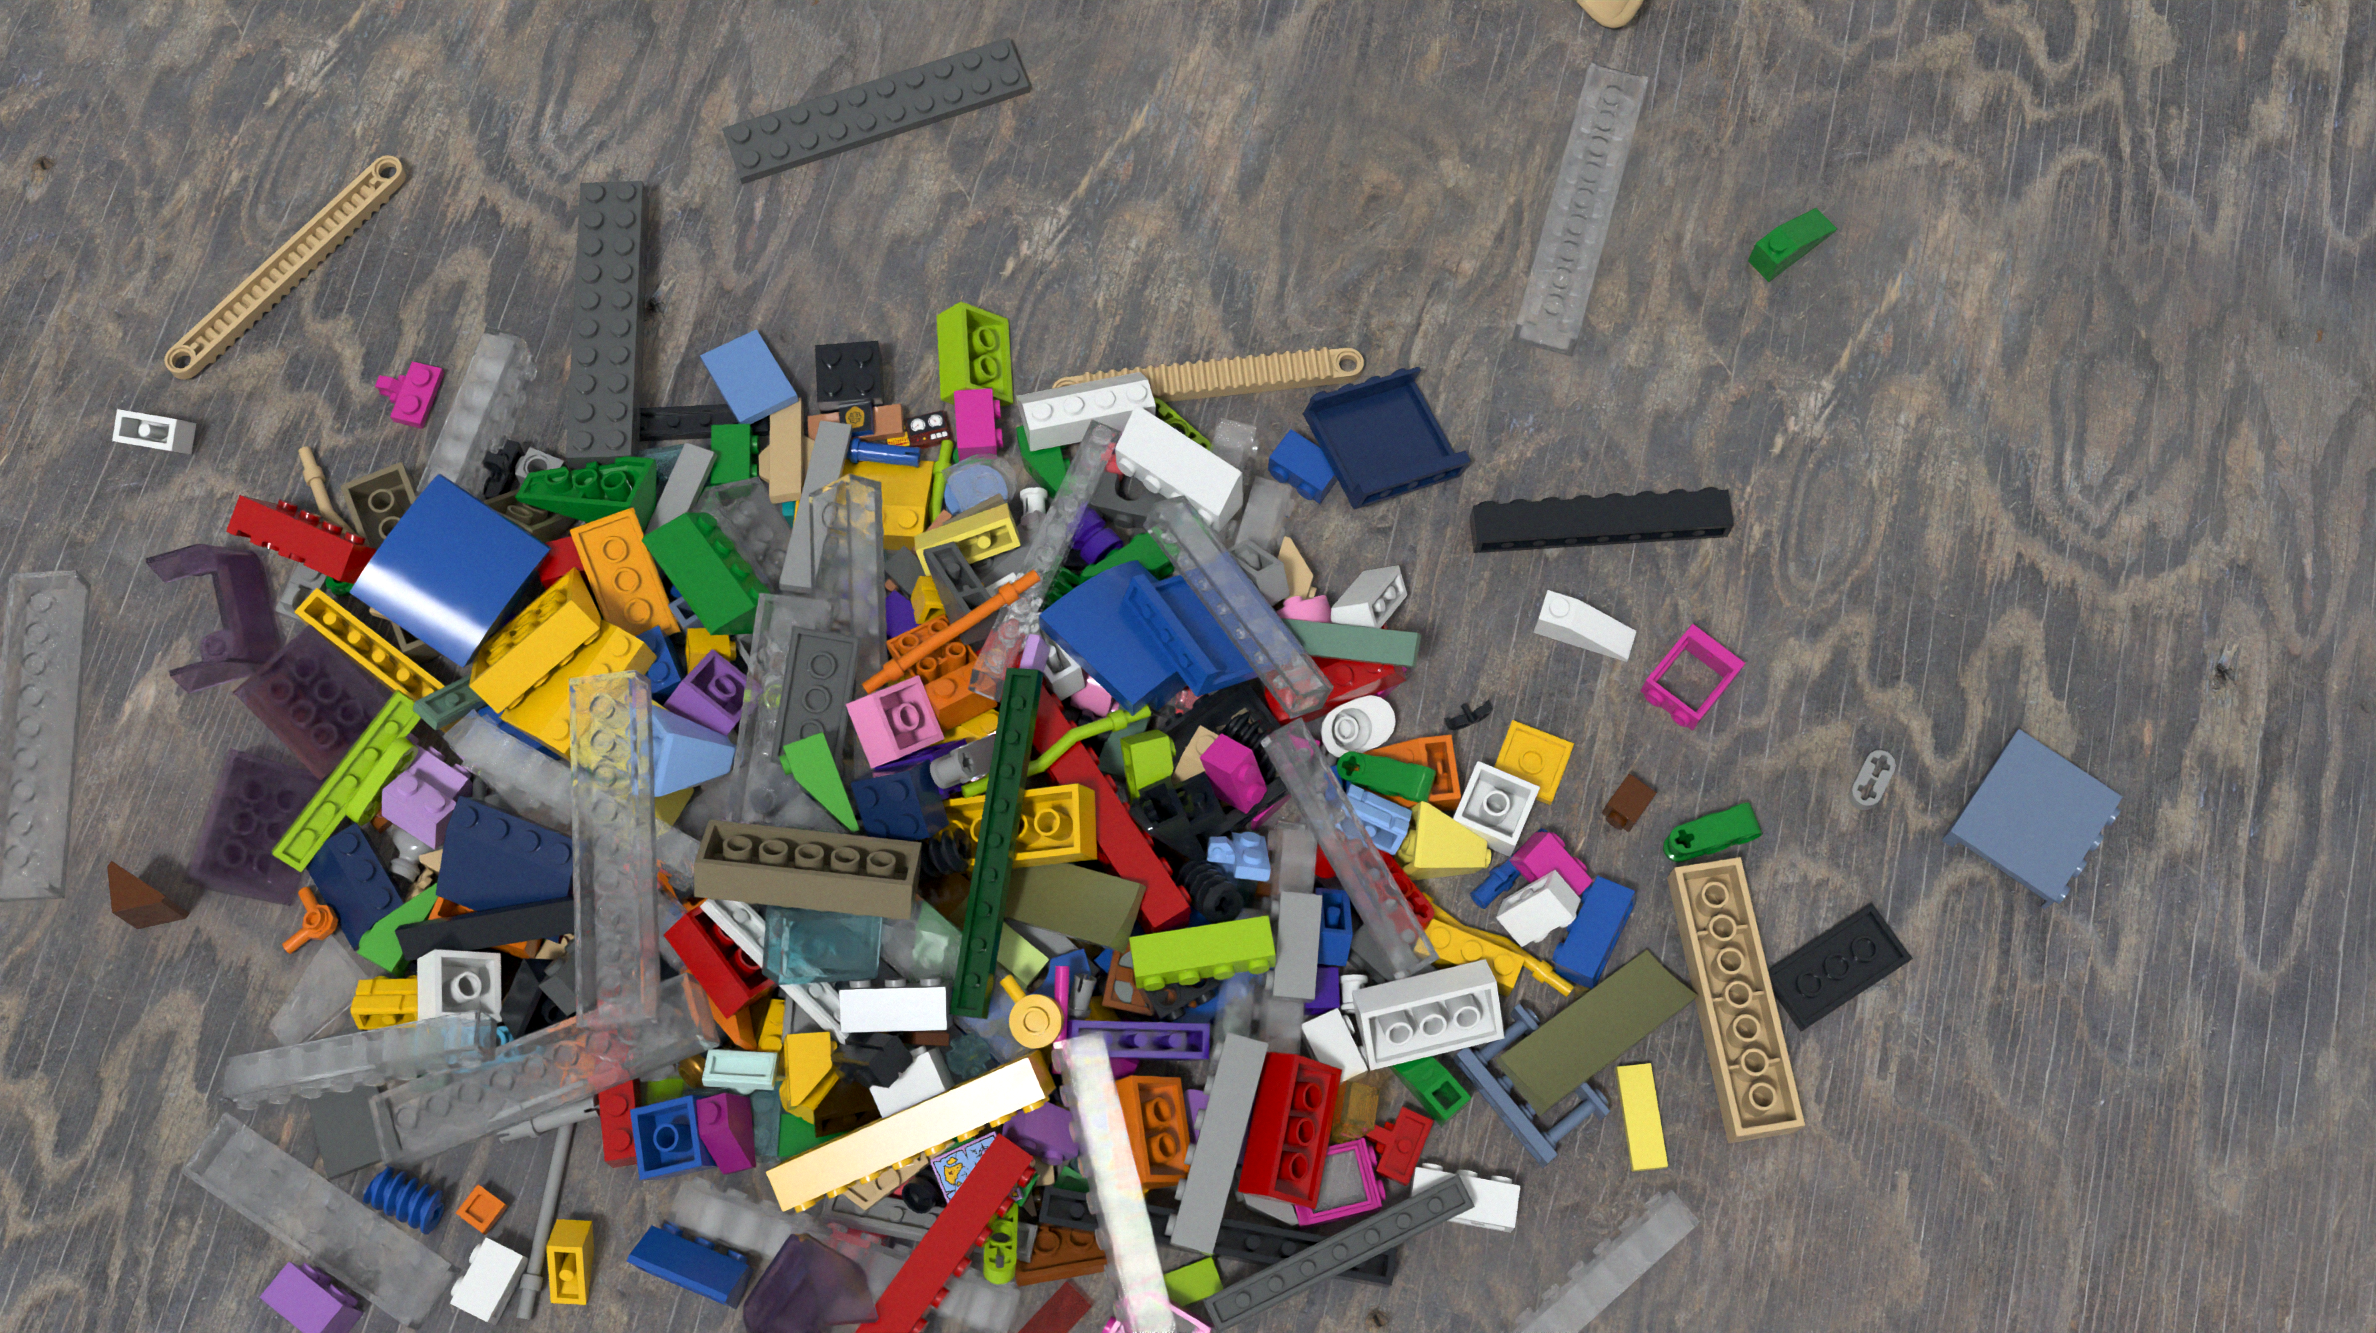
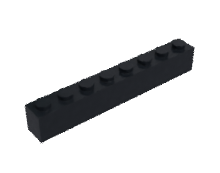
(1601, 520)

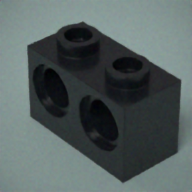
(1183, 996)

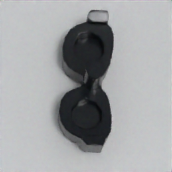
(1468, 718)

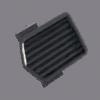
(1178, 813)

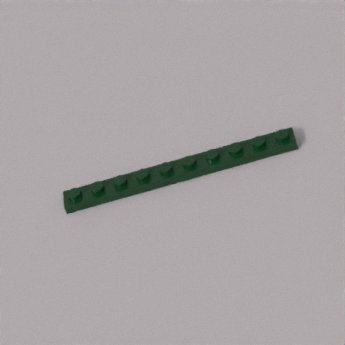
(996, 843)

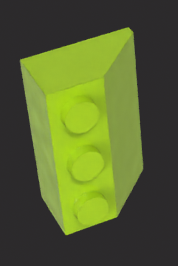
(974, 352)

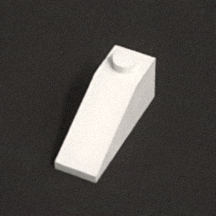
(1583, 626)

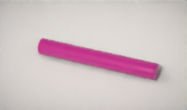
(1061, 997)

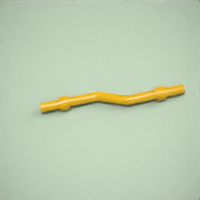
(1541, 970)

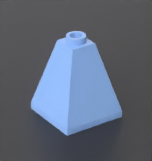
(686, 752)

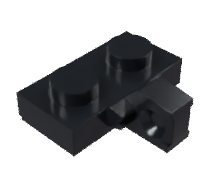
(502, 469)

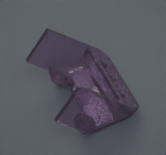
(245, 609)
(805, 1284)

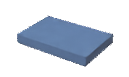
(749, 378)

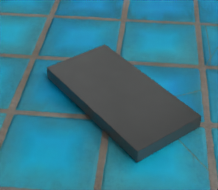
(816, 689)
(345, 1127)

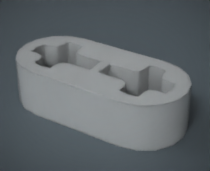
(1878, 783)

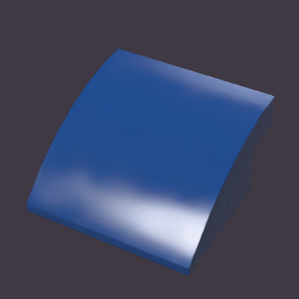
(451, 570)
(1111, 642)

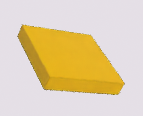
(1534, 758)

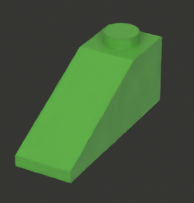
(817, 774)
(381, 944)

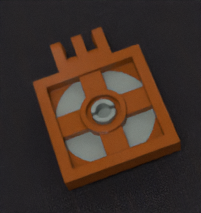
(1121, 988)

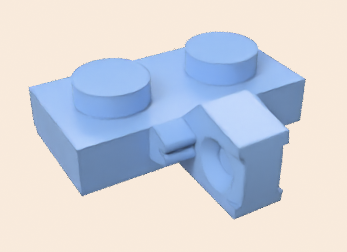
(1244, 851)

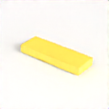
(1641, 1117)

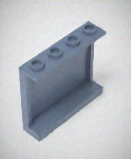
(2035, 817)

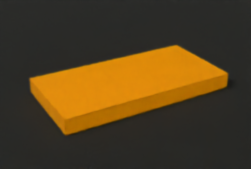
(623, 574)

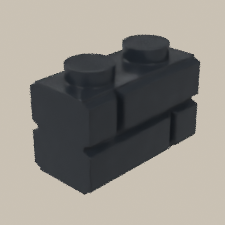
(871, 1059)

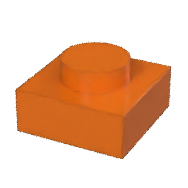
(481, 1209)

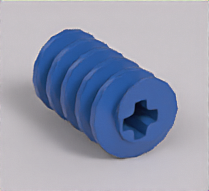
(405, 1200)

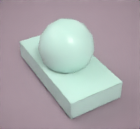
(741, 1070)

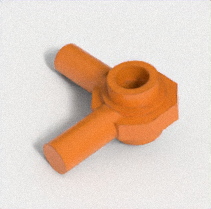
(317, 922)

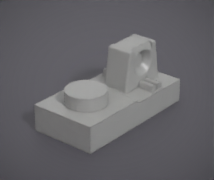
(300, 586)

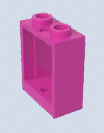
(1708, 652)

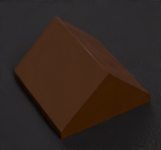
(138, 902)

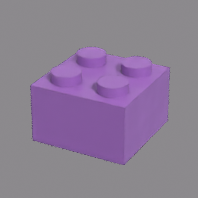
(710, 694)
(309, 1301)

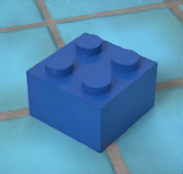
(669, 1139)

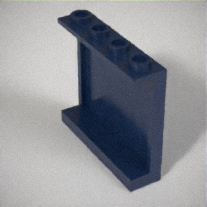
(1382, 438)

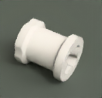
(1033, 500)
(1348, 984)

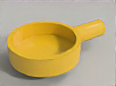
(1034, 1018)

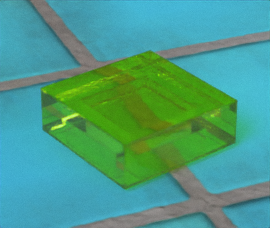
(664, 1090)

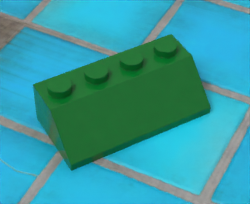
(707, 572)

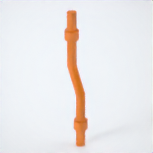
(1007, 595)

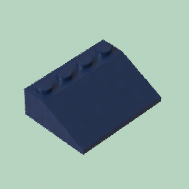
(502, 859)

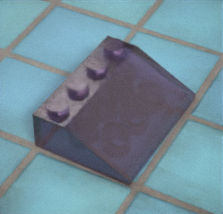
(312, 701)
(243, 822)

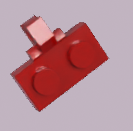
(1400, 1145)

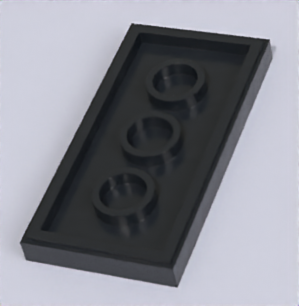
(1837, 967)

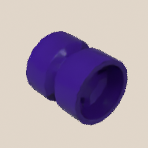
(1095, 540)

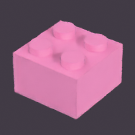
(895, 721)

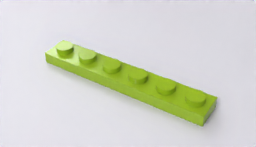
(331, 800)

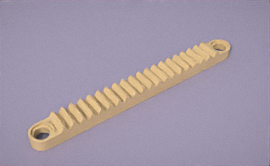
(285, 268)
(1240, 375)

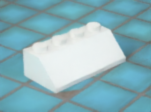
(1065, 412)
(1179, 466)
(1428, 1014)

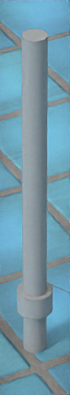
(532, 1281)

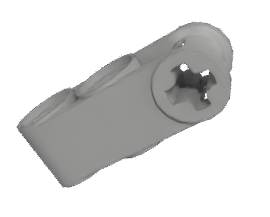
(963, 763)

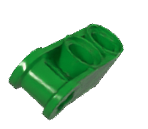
(1387, 776)
(1712, 833)

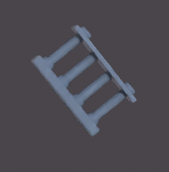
(1519, 1117)

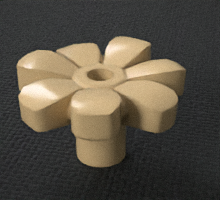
(421, 885)

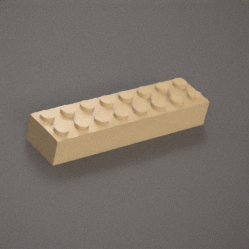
(1735, 1001)

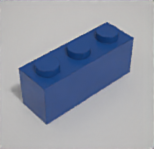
(1594, 932)

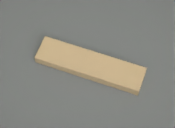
(786, 454)

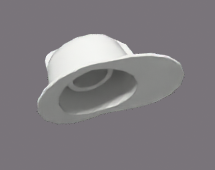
(1358, 725)

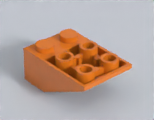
(943, 674)
(1431, 752)

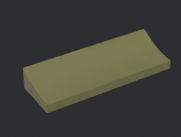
(1075, 903)
(1594, 1031)

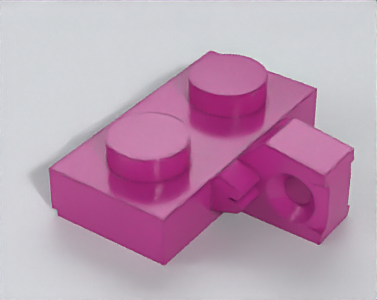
(412, 393)

